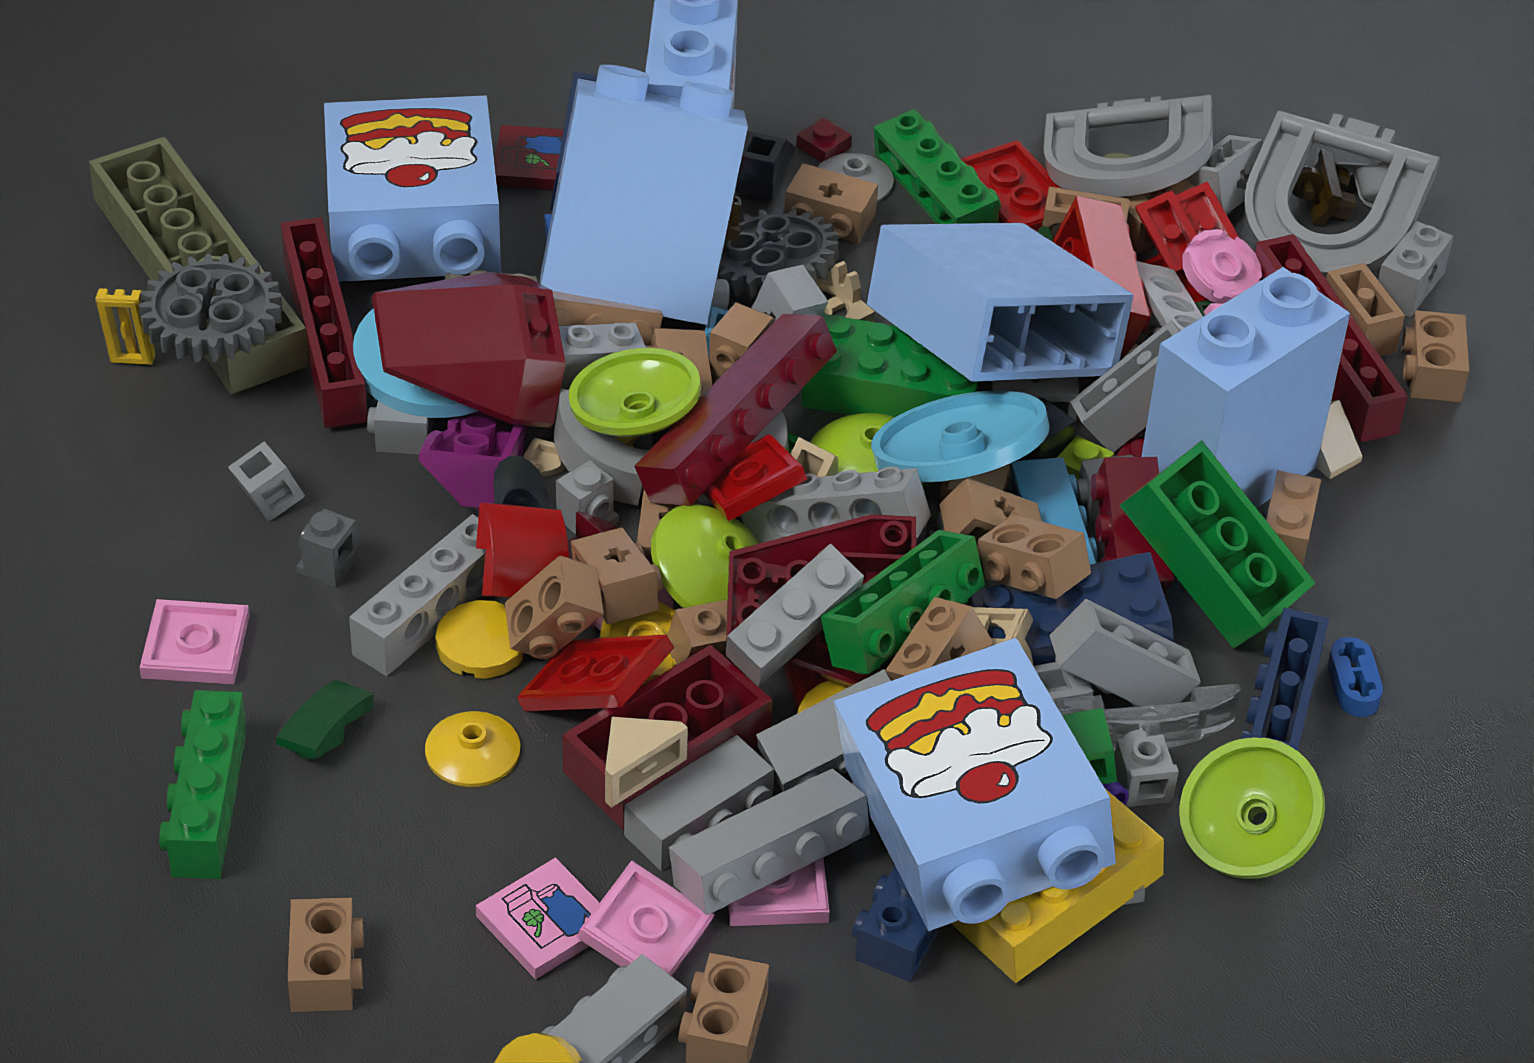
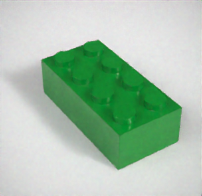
(880, 372)
(1217, 544)

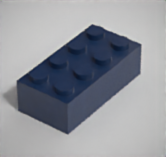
(1120, 585)

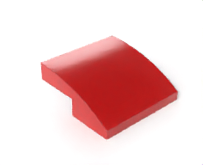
(1178, 218)
(517, 545)

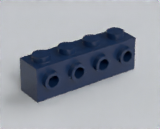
(1287, 678)
(892, 931)

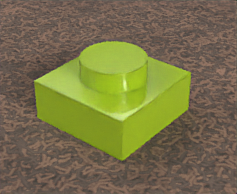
(1079, 450)

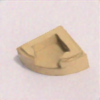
(544, 457)

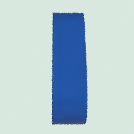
(1364, 676)

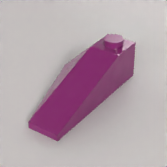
(469, 453)

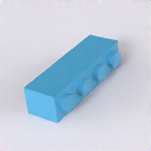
(1055, 492)

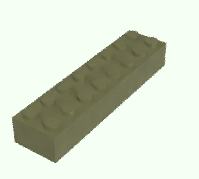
(170, 217)

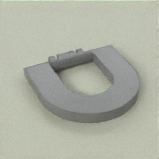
(1179, 157)
(1393, 209)

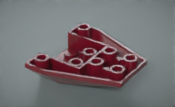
(477, 342)
(762, 569)

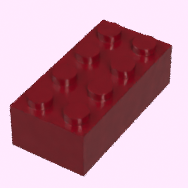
(699, 692)

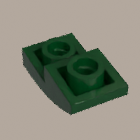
(322, 719)

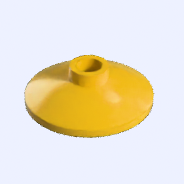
(472, 749)

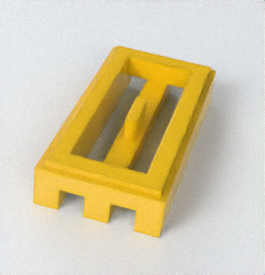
(123, 303)

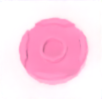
(1220, 266)

